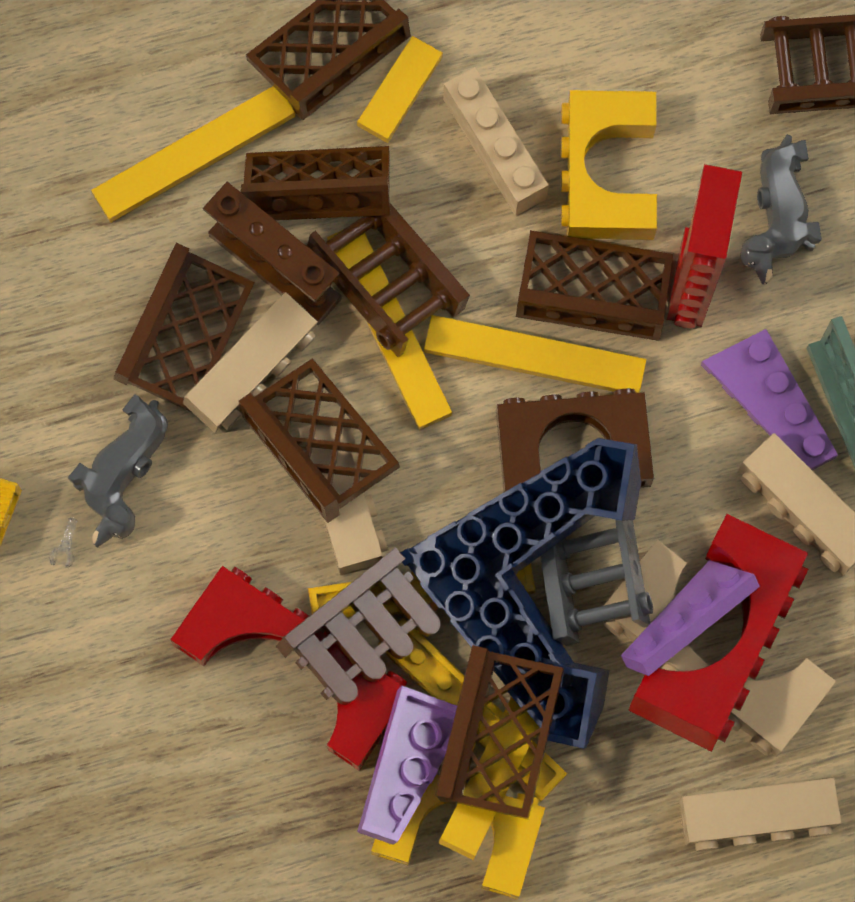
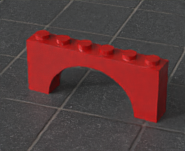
(704, 246)
(237, 612)
(701, 700)

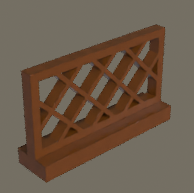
(343, 68)
(327, 196)
(156, 312)
(587, 312)
(296, 461)
(467, 724)

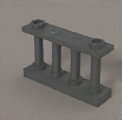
(561, 584)

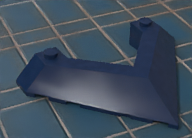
(475, 562)

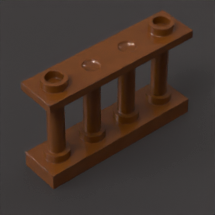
(823, 93)
(272, 252)
(423, 268)

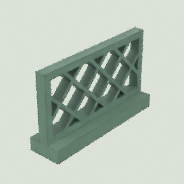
(835, 367)

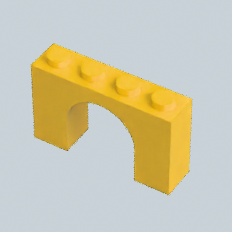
(591, 209)
(511, 848)

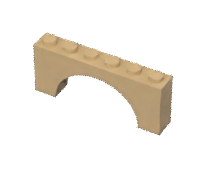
(773, 706)

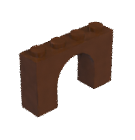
(524, 425)

